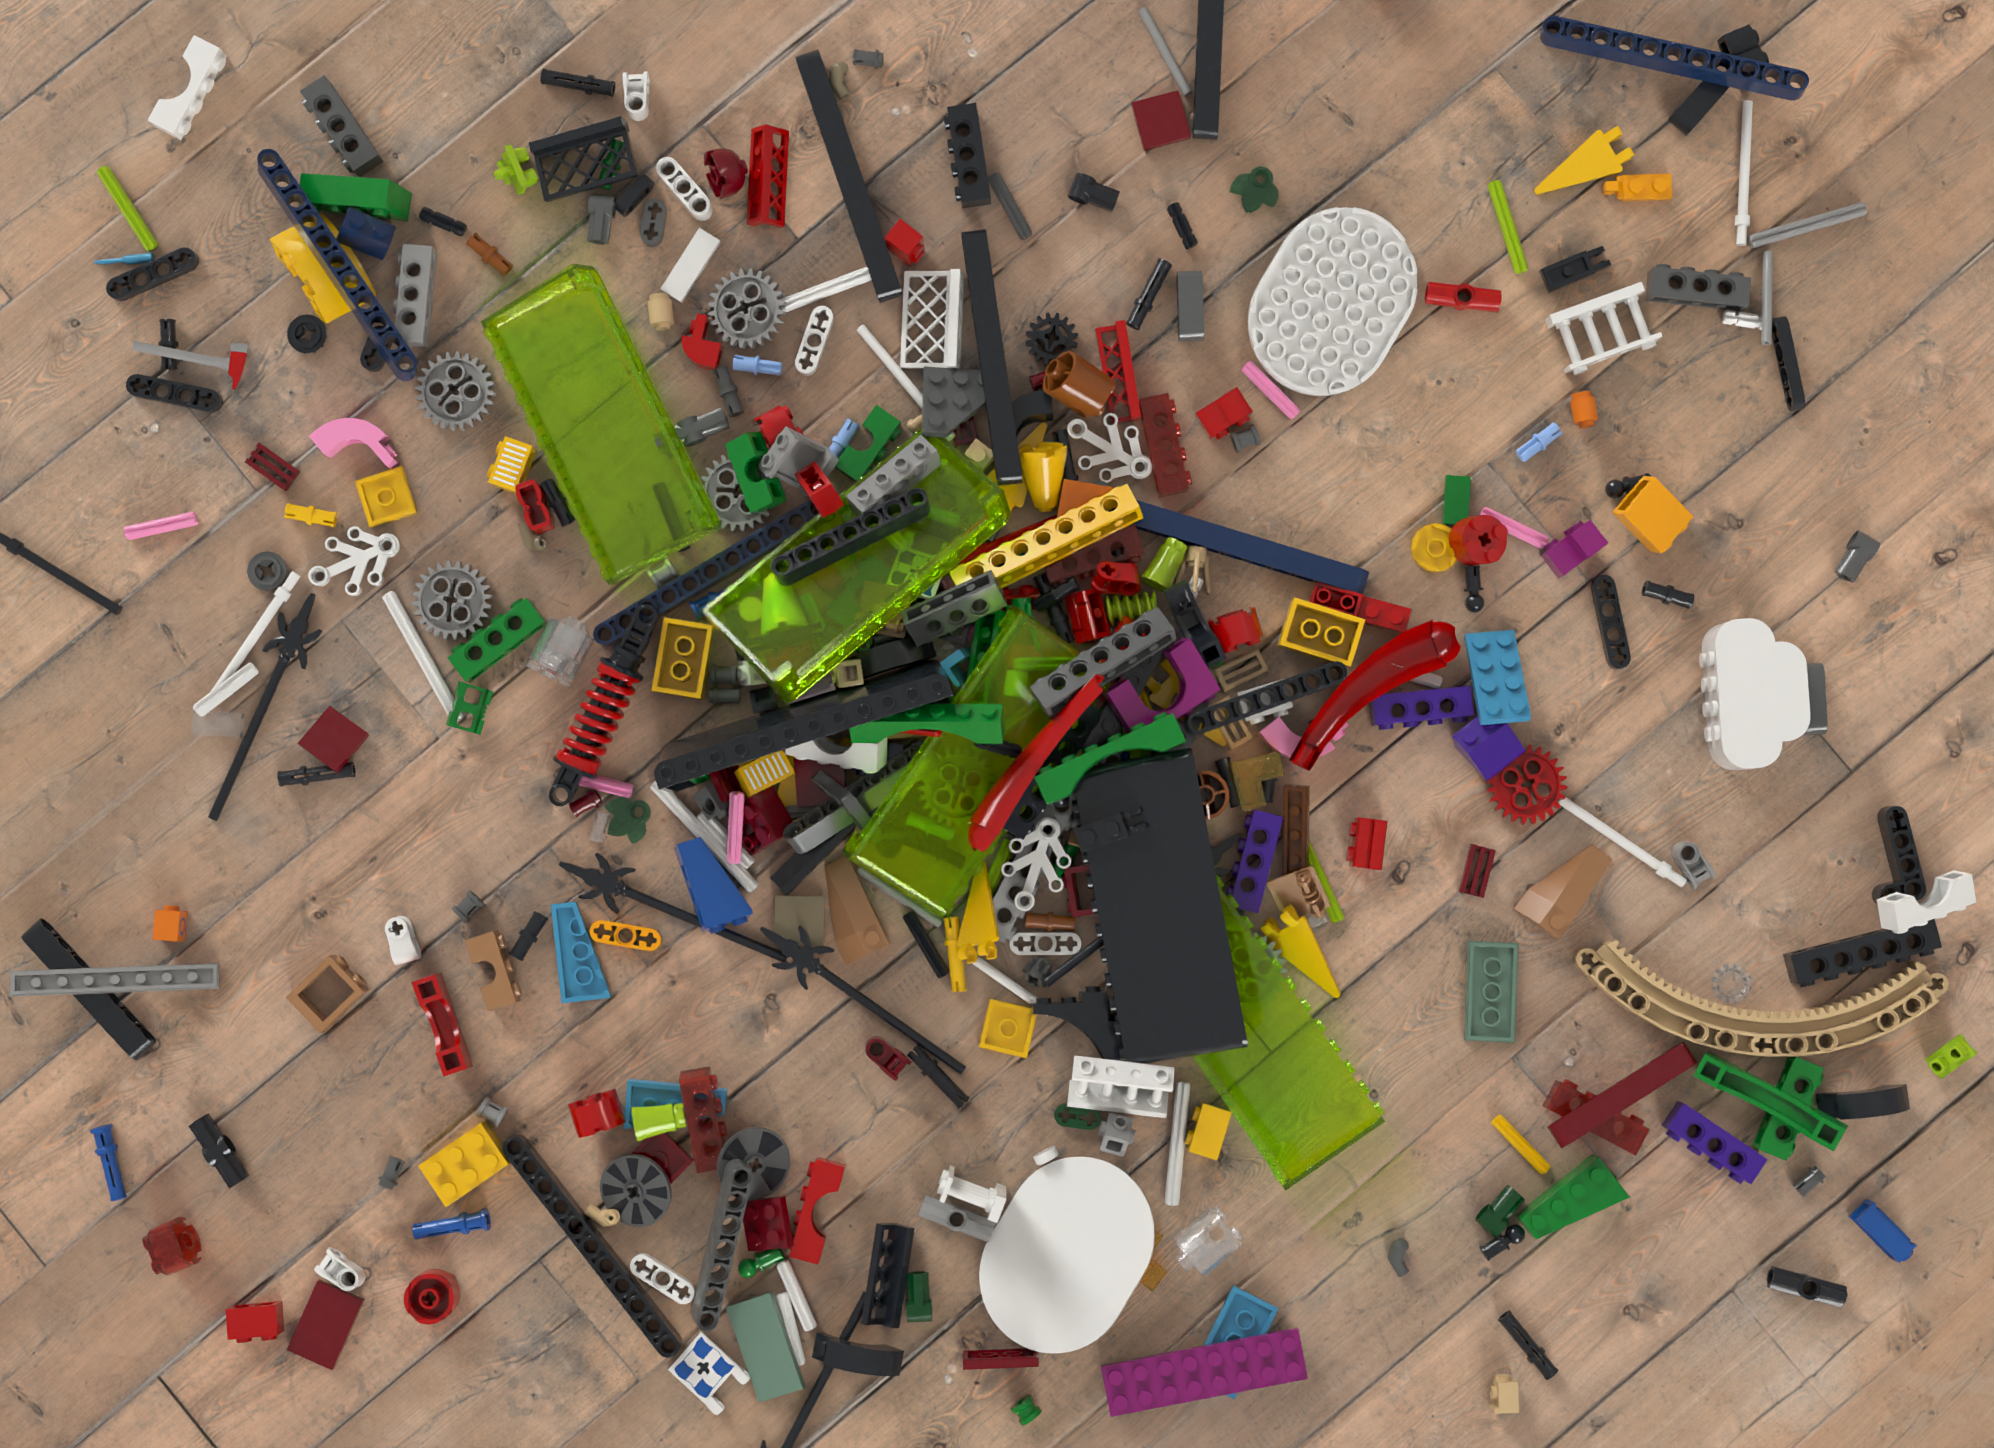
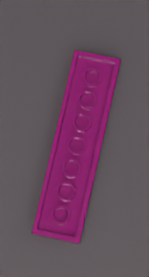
(1204, 1372)

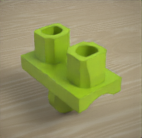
(512, 170)
(1950, 1056)

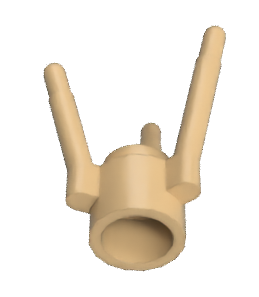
(1197, 559)

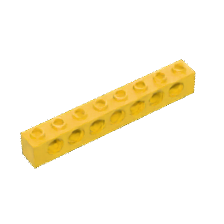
(1059, 544)

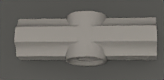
(940, 1212)

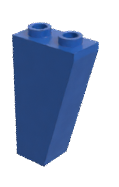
(710, 888)

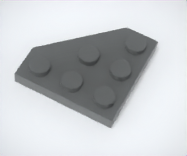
(949, 399)

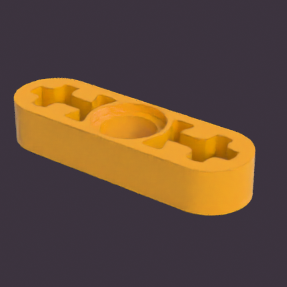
(608, 925)

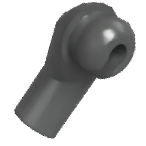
(1396, 1254)

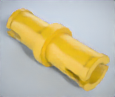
(310, 515)

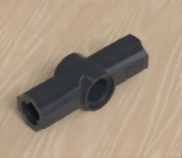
(218, 1150)
(1820, 1289)

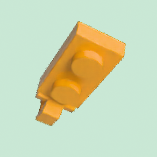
(1640, 187)

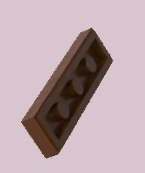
(1295, 828)

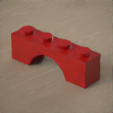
(437, 1005)
(825, 1179)

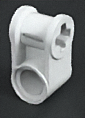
(636, 90)
(402, 943)
(335, 1269)

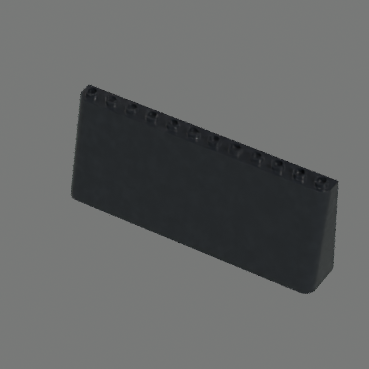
(800, 723)
(1160, 911)

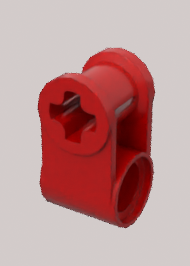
(1120, 578)

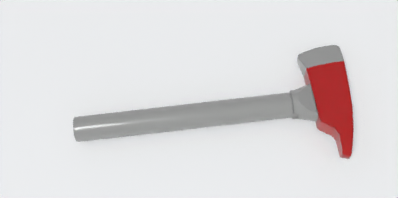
(233, 365)

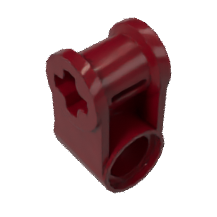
(888, 1057)

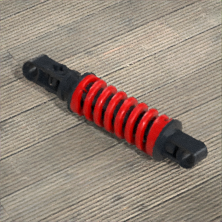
(603, 707)

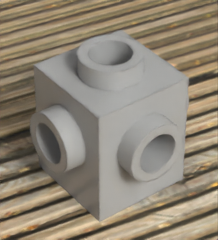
(1116, 1134)

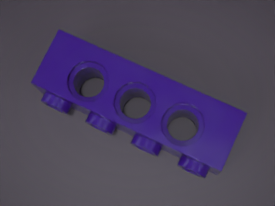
(1458, 697)
(1270, 825)
(1748, 1162)

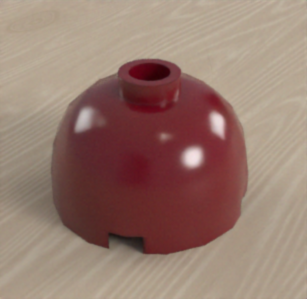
(726, 172)

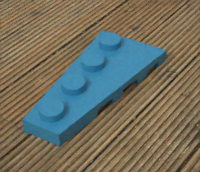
(577, 961)
(654, 1093)

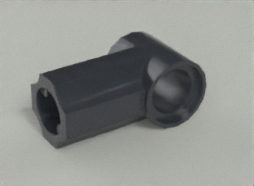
(1087, 190)

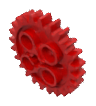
(1546, 775)

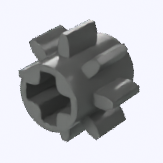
(1036, 971)

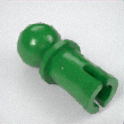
(747, 1267)

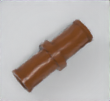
(489, 254)
(1049, 921)

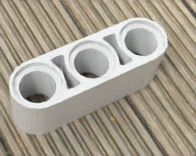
(679, 178)

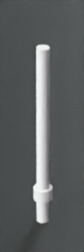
(1742, 220)
(893, 367)
(281, 594)
(1661, 868)

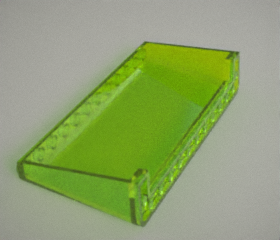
(599, 423)
(811, 626)
(922, 825)
(1289, 1081)

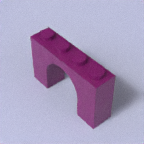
(1195, 686)

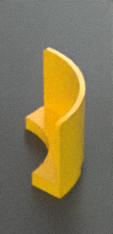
(318, 287)

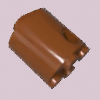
(1078, 384)
(1213, 793)

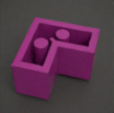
(1579, 544)

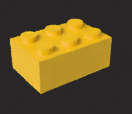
(1320, 632)
(683, 658)
(465, 1163)

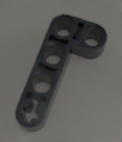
(1897, 855)

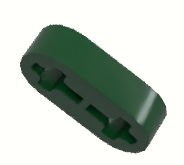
(1076, 1122)

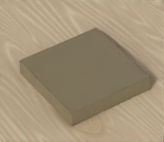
(803, 911)

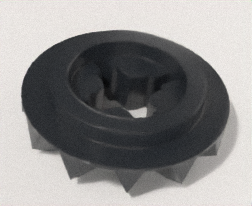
(296, 331)

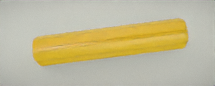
(1520, 1144)

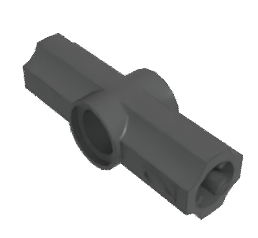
(696, 428)

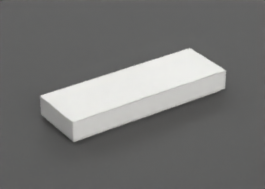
(690, 265)

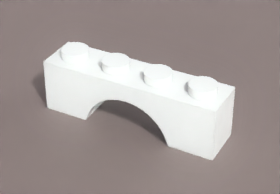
(176, 114)
(864, 756)
(1949, 893)

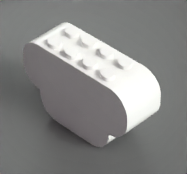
(1752, 694)

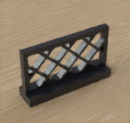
(584, 138)

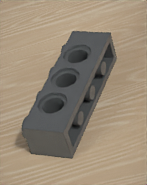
(322, 93)
(1660, 291)
(954, 608)

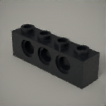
(967, 117)

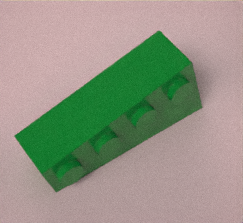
(368, 195)
(1575, 1196)

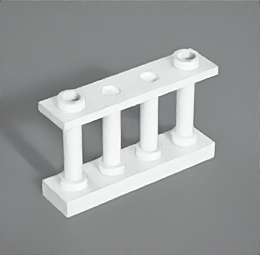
(1607, 305)
(1120, 1086)
(990, 1199)

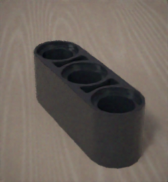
(1697, 106)

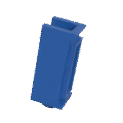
(1883, 1231)

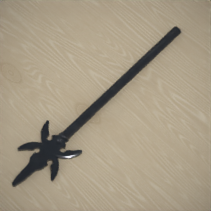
(291, 641)
(1217, 852)
(608, 883)
(804, 958)
(821, 1381)

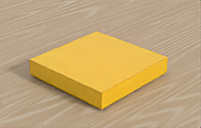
(386, 497)
(1007, 1028)

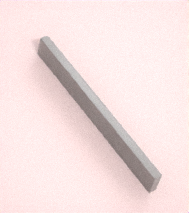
(114, 980)

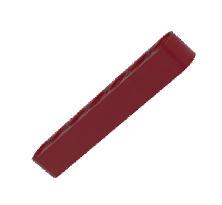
(1622, 1095)

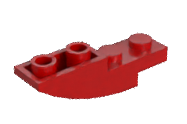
(1374, 611)

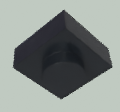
(763, 699)

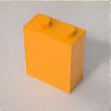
(1653, 514)

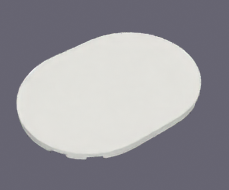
(1332, 301)
(1067, 1255)

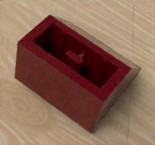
(763, 820)

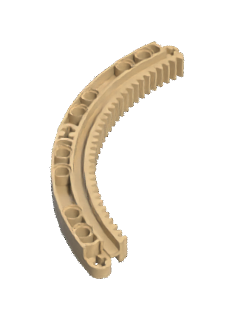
(1843, 1022)

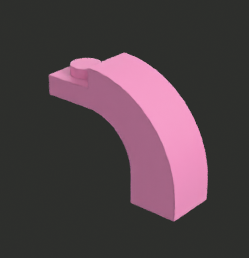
(346, 431)
(1281, 738)

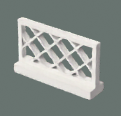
(953, 319)

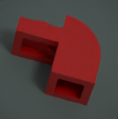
(701, 351)

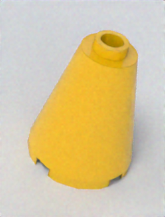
(1043, 472)

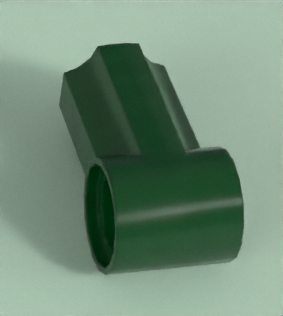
(1495, 1215)
(919, 1302)

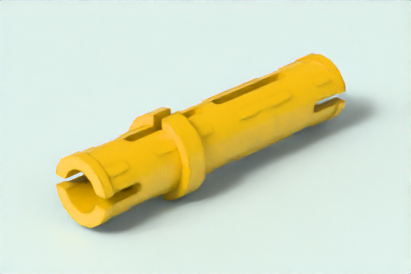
(956, 966)

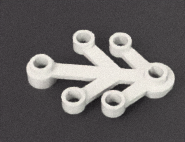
(1113, 450)
(358, 559)
(1038, 859)

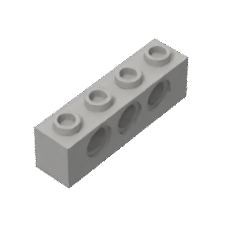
(415, 256)
(895, 476)

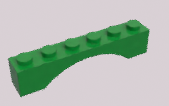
(973, 721)
(1158, 736)
(1748, 1087)

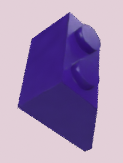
(1488, 746)

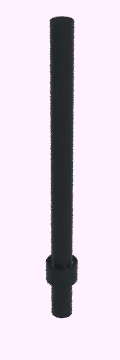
(17, 548)

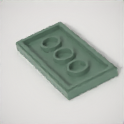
(1491, 991)
(765, 1346)

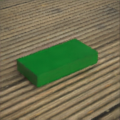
(1456, 499)

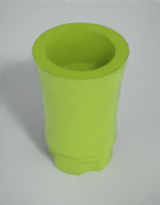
(1164, 565)
(658, 1119)

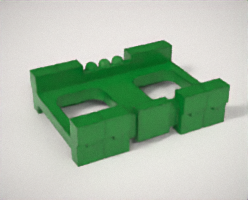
(476, 709)

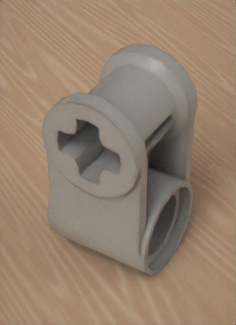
(1695, 867)

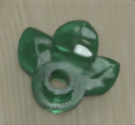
(1253, 192)
(625, 820)

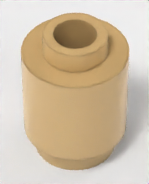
(660, 311)

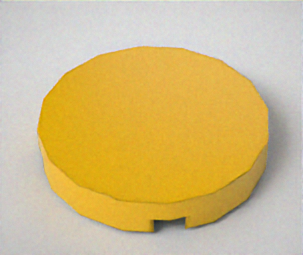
(1432, 549)

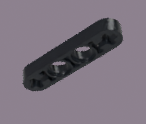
(151, 271)
(1787, 364)
(174, 393)
(1606, 622)

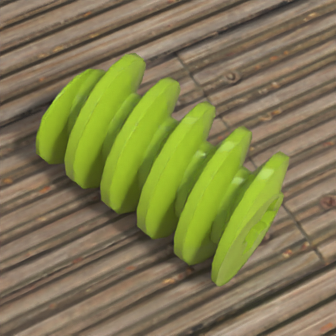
(1128, 607)

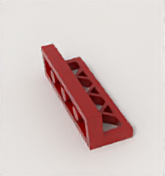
(763, 174)
(1127, 371)

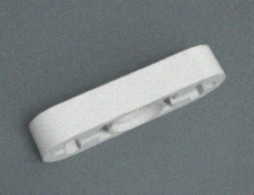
(813, 321)
(1064, 950)
(651, 1261)

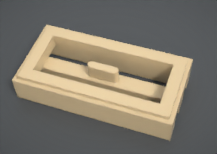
(1222, 679)
(1248, 736)

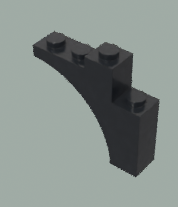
(1088, 1015)

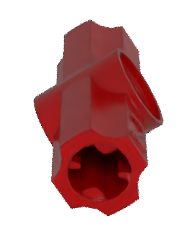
(1478, 298)

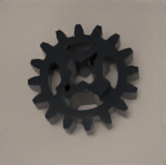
(1042, 337)

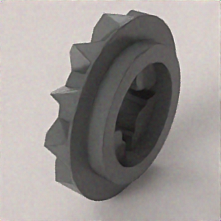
(256, 574)

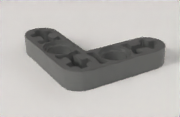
(842, 798)

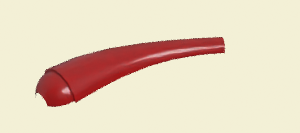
(1415, 650)
(1006, 792)

